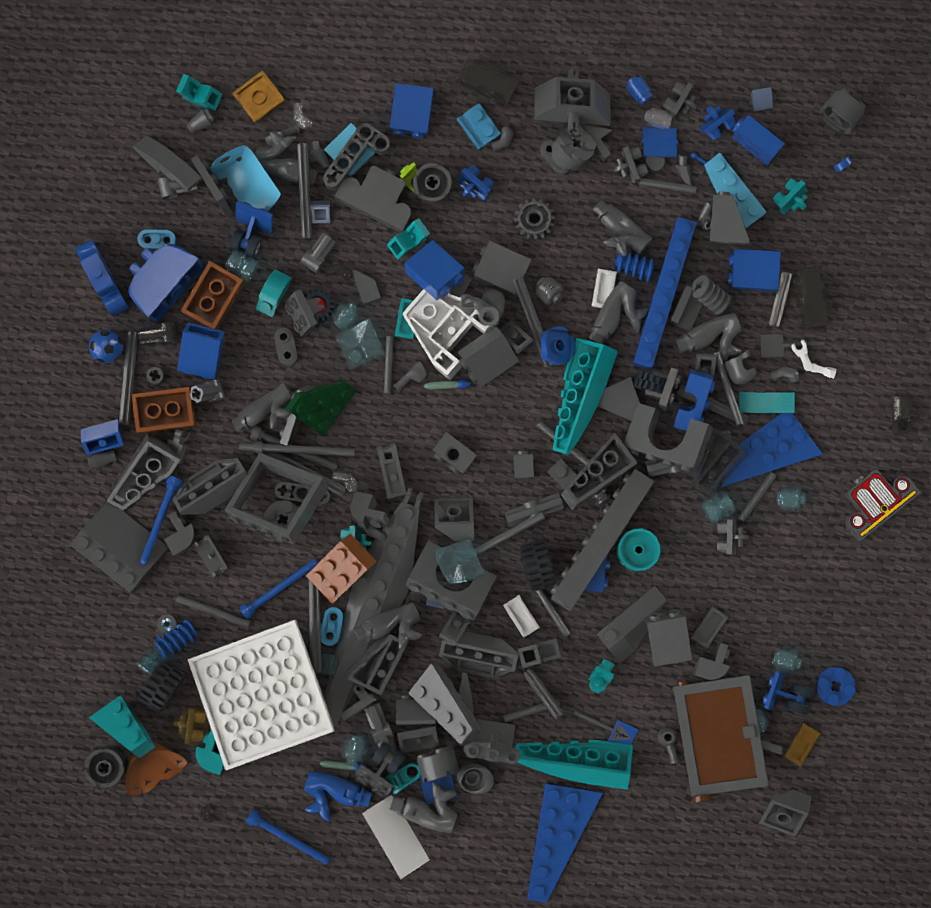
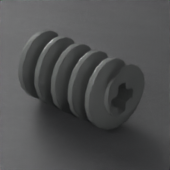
(711, 294)

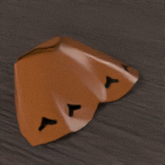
(152, 768)

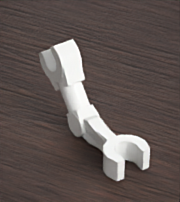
(808, 365)

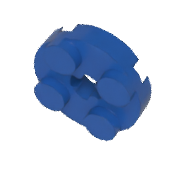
(548, 345)
(846, 687)

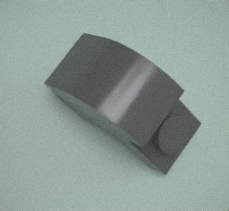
(364, 511)
(182, 539)
(539, 652)
(713, 669)

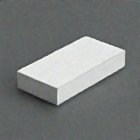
(603, 287)
(521, 616)

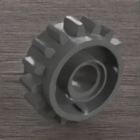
(534, 208)

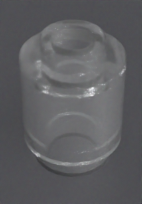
(658, 118)

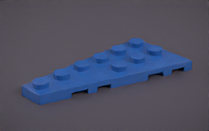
(774, 447)
(561, 824)

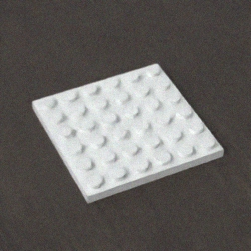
(261, 695)

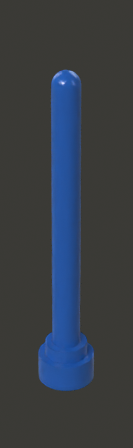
(173, 485)
(248, 609)
(256, 819)

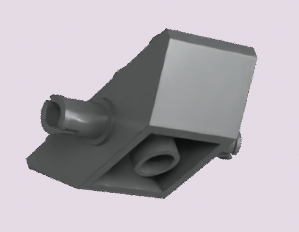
(572, 102)

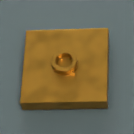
(258, 97)

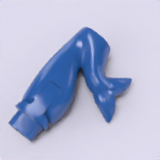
(339, 788)

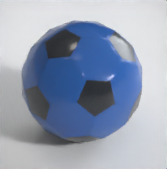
(106, 346)

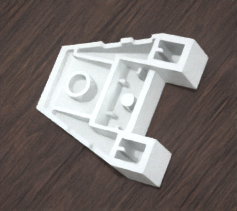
(440, 327)

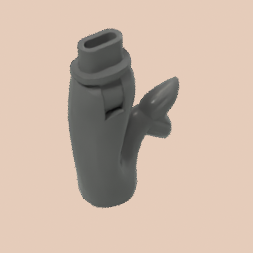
(281, 168)
(620, 223)
(489, 308)
(609, 315)
(706, 333)
(261, 407)
(385, 622)
(420, 813)

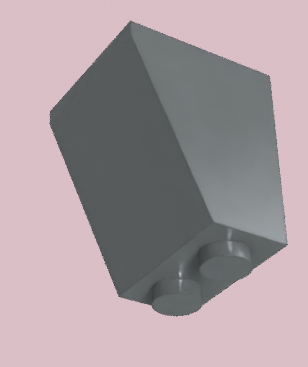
(726, 221)

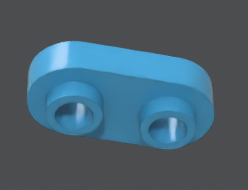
(157, 238)
(331, 626)

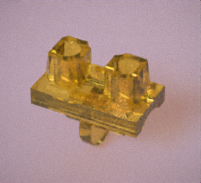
(193, 716)

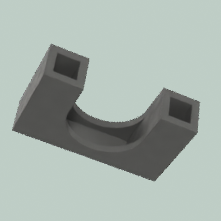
(687, 454)
(465, 602)

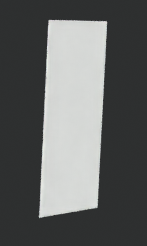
(396, 838)

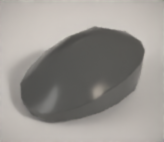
(483, 778)

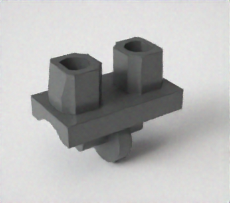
(674, 106)
(629, 156)
(734, 537)

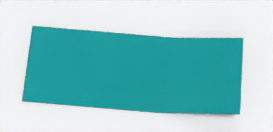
(766, 402)

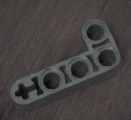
(352, 158)

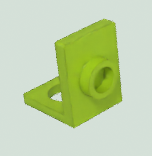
(408, 174)

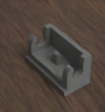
(211, 556)
(418, 739)

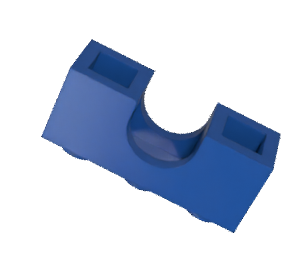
(699, 385)

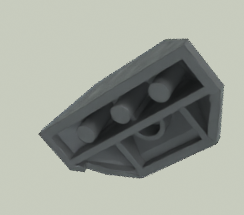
(209, 487)
(480, 655)

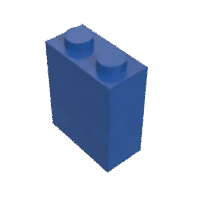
(411, 110)
(757, 139)
(435, 270)
(754, 270)
(200, 351)

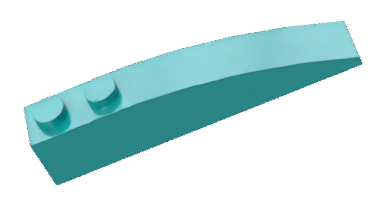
(584, 386)
(589, 763)

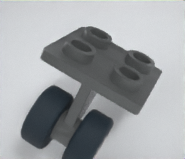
(367, 777)

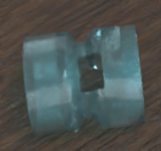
(241, 265)
(718, 507)

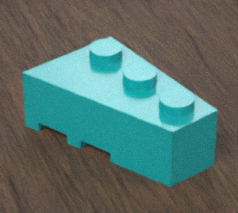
(124, 725)

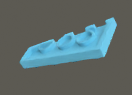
(726, 180)

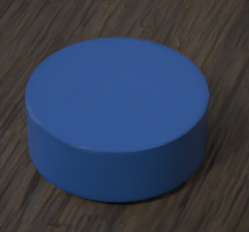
(842, 164)

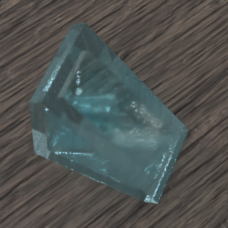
(150, 659)

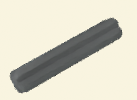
(780, 299)
(543, 693)

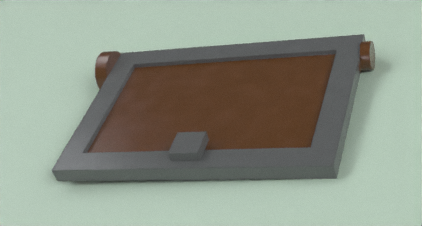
(720, 736)

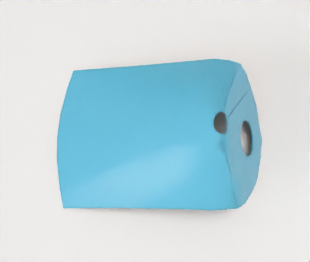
(247, 178)

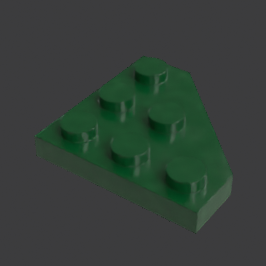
(321, 405)

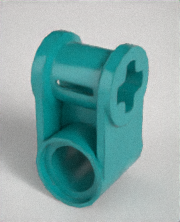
(402, 777)

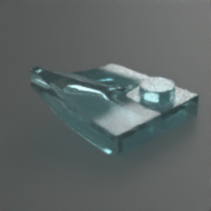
(360, 344)
(459, 562)

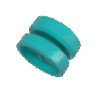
(626, 550)

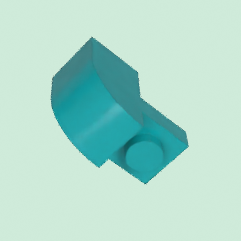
(198, 93)
(408, 239)
(272, 292)
(207, 757)

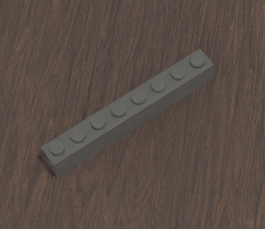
(602, 540)

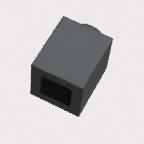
(523, 465)

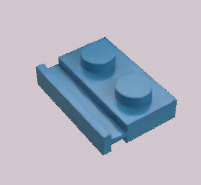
(478, 126)

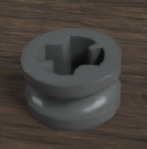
(160, 372)
(601, 496)

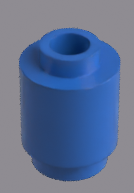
(639, 89)

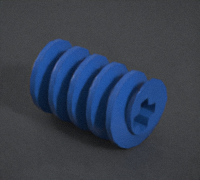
(634, 265)
(175, 639)

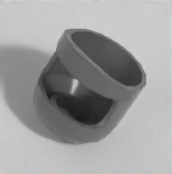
(738, 371)

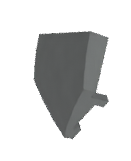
(620, 398)

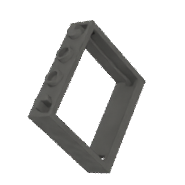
(304, 513)

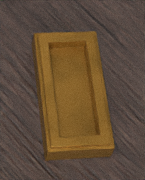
(802, 744)

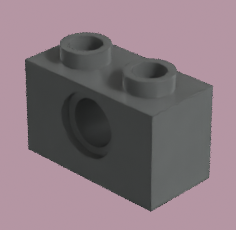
(449, 443)

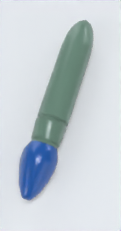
(447, 384)
(340, 765)

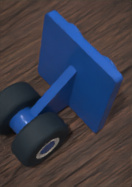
(254, 218)
(799, 698)

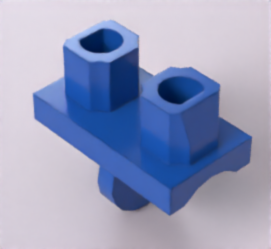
(724, 117)
(473, 185)

